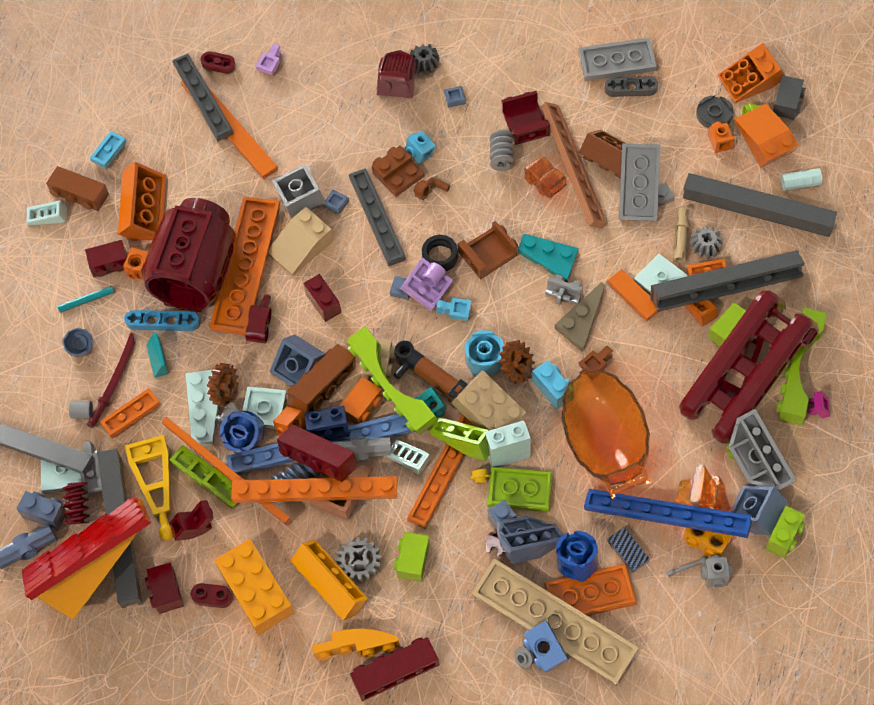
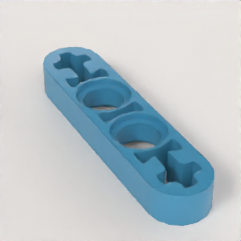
(161, 324)

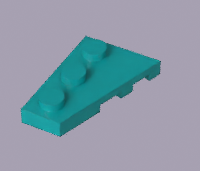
(551, 255)

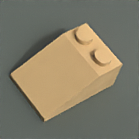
(300, 241)

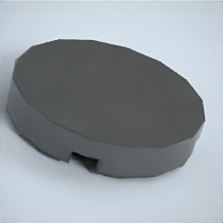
(714, 109)

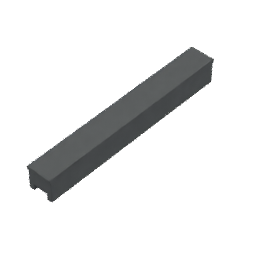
(759, 205)
(727, 281)
(114, 495)

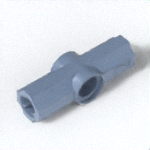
(26, 545)

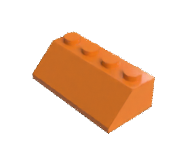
(141, 202)

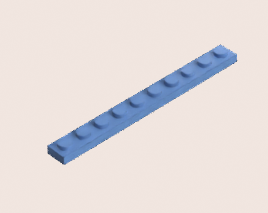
(270, 456)

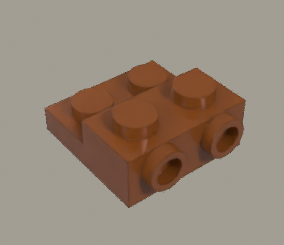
(397, 170)

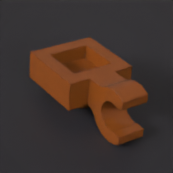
(596, 361)

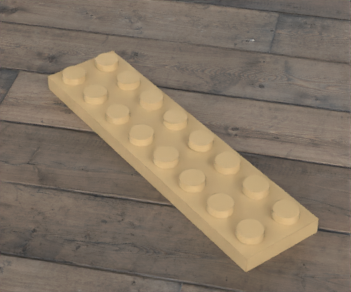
(577, 633)

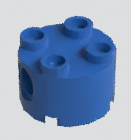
(241, 431)
(577, 555)

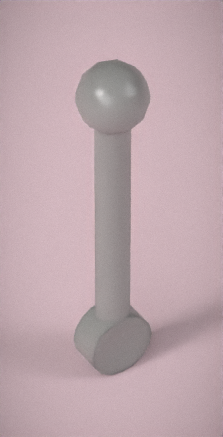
(673, 571)

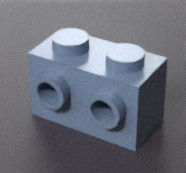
(41, 510)

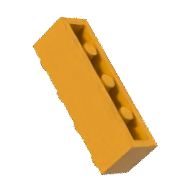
(329, 579)

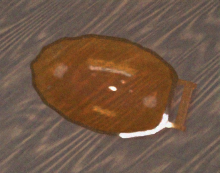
(606, 430)

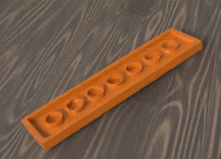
(247, 265)

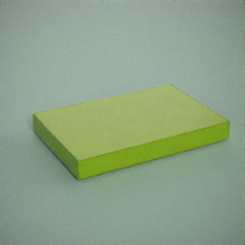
(520, 488)

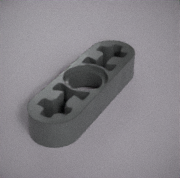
(637, 81)

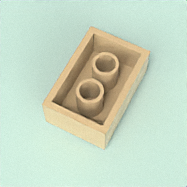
(487, 404)

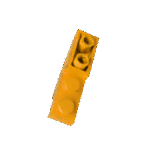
(365, 641)

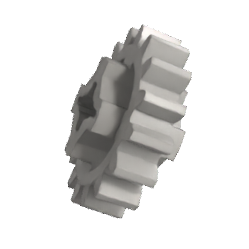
(359, 550)

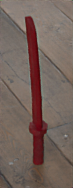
(104, 400)

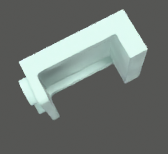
(508, 444)

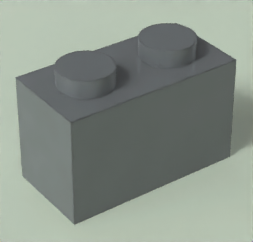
(788, 96)

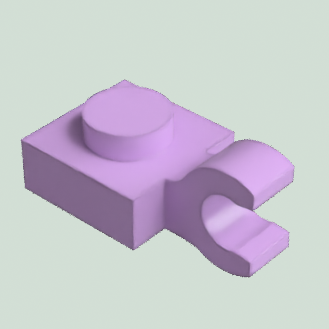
(269, 62)

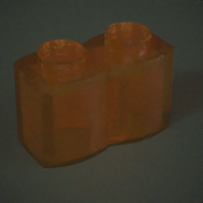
(545, 177)

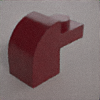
(193, 523)

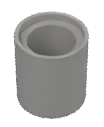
(80, 409)

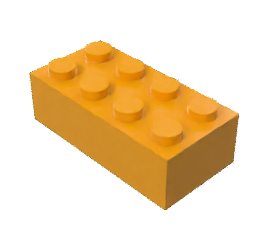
(254, 586)

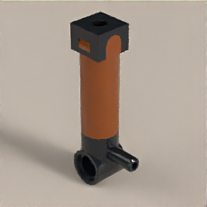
(426, 370)

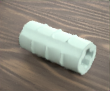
(801, 179)

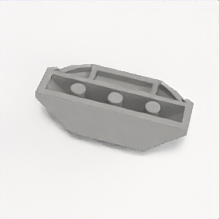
(758, 454)

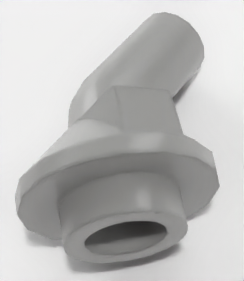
(525, 657)

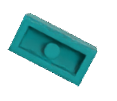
(156, 356)

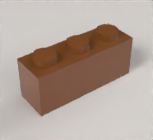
(77, 188)

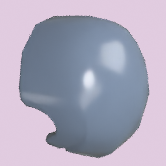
(77, 342)

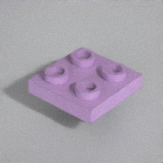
(426, 283)

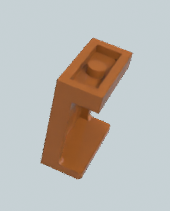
(488, 250)

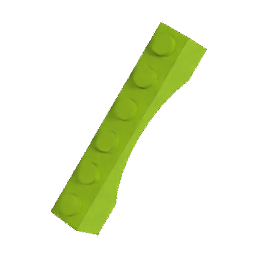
(369, 350)
(795, 401)

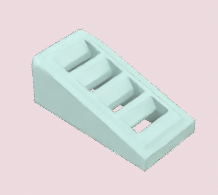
(58, 209)
(416, 468)

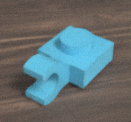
(457, 309)

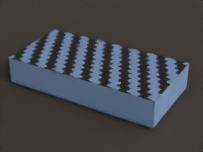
(628, 550)

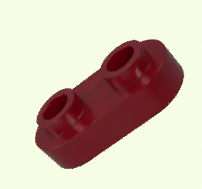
(218, 63)
(210, 595)

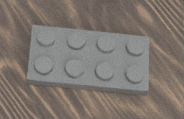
(617, 59)
(639, 182)

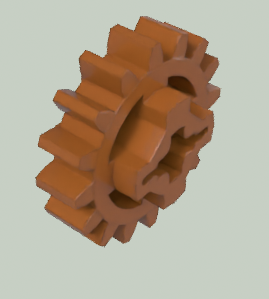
(516, 361)
(222, 384)

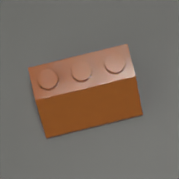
(604, 150)

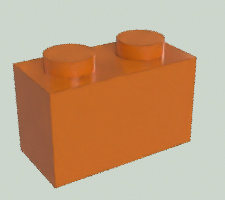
(362, 401)

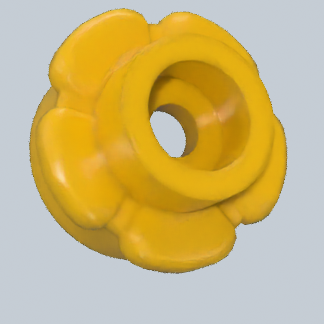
(479, 476)

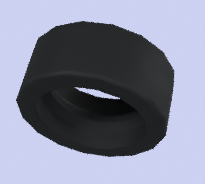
(441, 240)

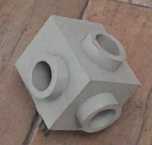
(710, 571)

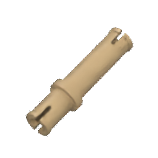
(681, 227)

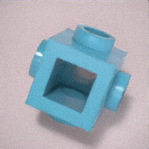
(420, 146)

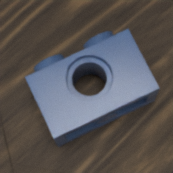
(555, 656)

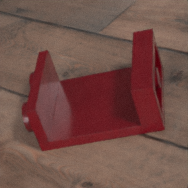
(525, 118)

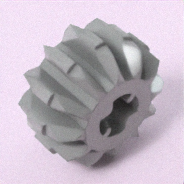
(706, 242)

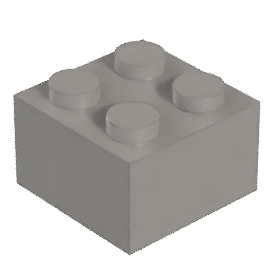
(298, 190)

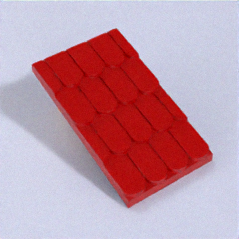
(80, 563)

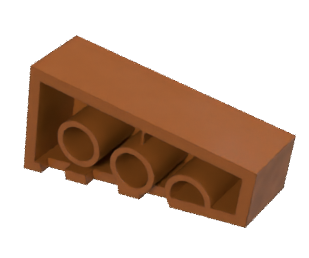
(321, 380)

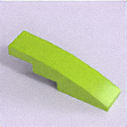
(203, 474)

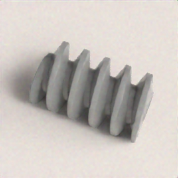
(501, 150)

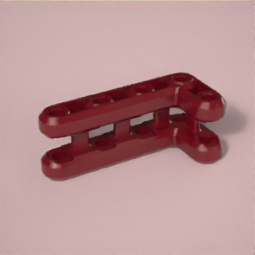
(784, 344)

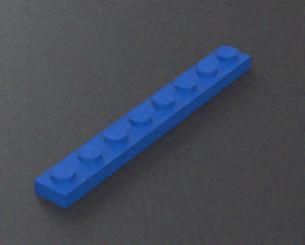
(669, 513)

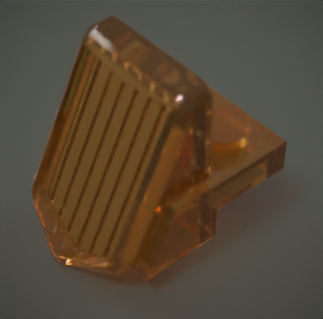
(703, 491)

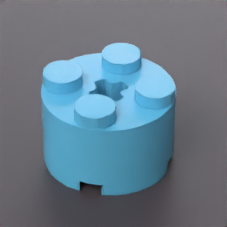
(483, 352)

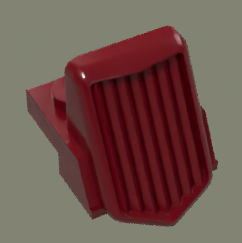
(396, 75)

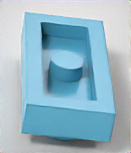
(108, 149)

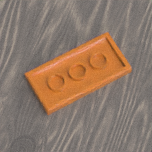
(601, 592)

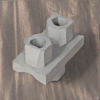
(564, 291)

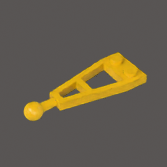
(146, 451)

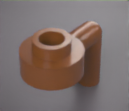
(423, 187)

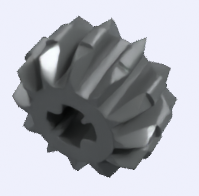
(426, 58)

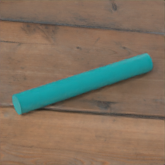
(85, 299)

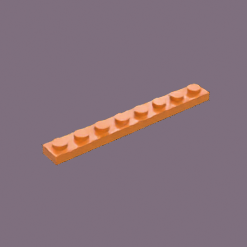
(314, 489)

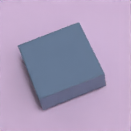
(454, 96)
(336, 202)

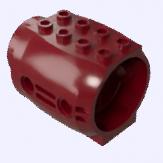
(190, 255)

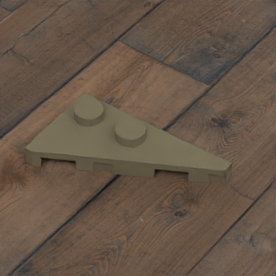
(578, 321)

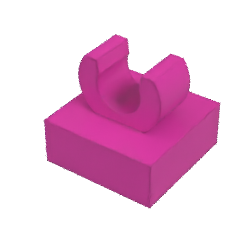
(821, 405)

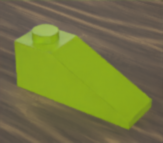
(462, 437)

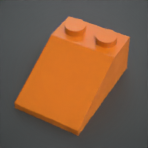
(766, 135)

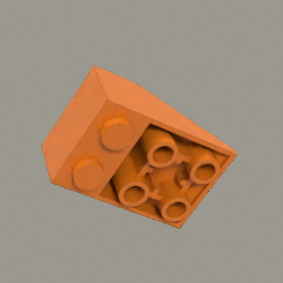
(752, 74)

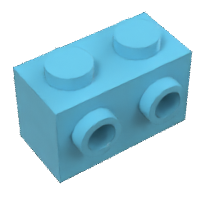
(550, 383)

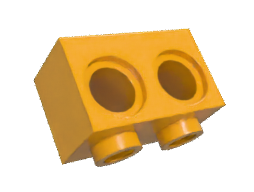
(704, 541)

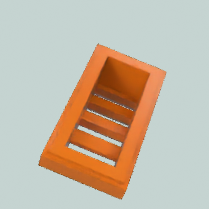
(705, 314)

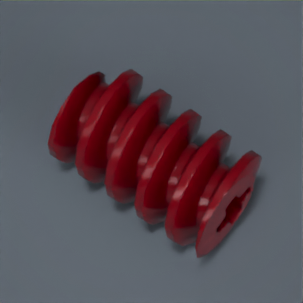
(75, 503)

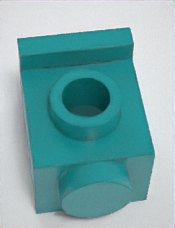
(431, 396)

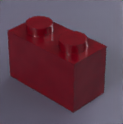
(106, 258)
(322, 297)
(164, 588)

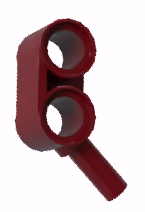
(258, 318)

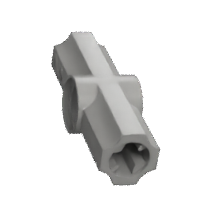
(366, 448)

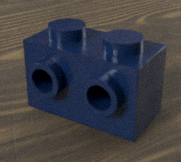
(328, 423)

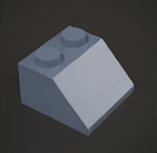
(294, 359)
(763, 504)

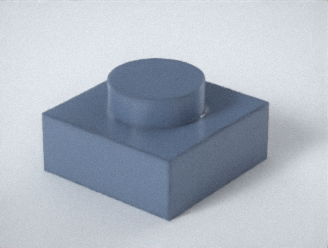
(395, 290)

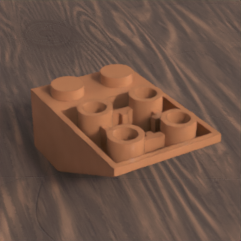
(342, 508)

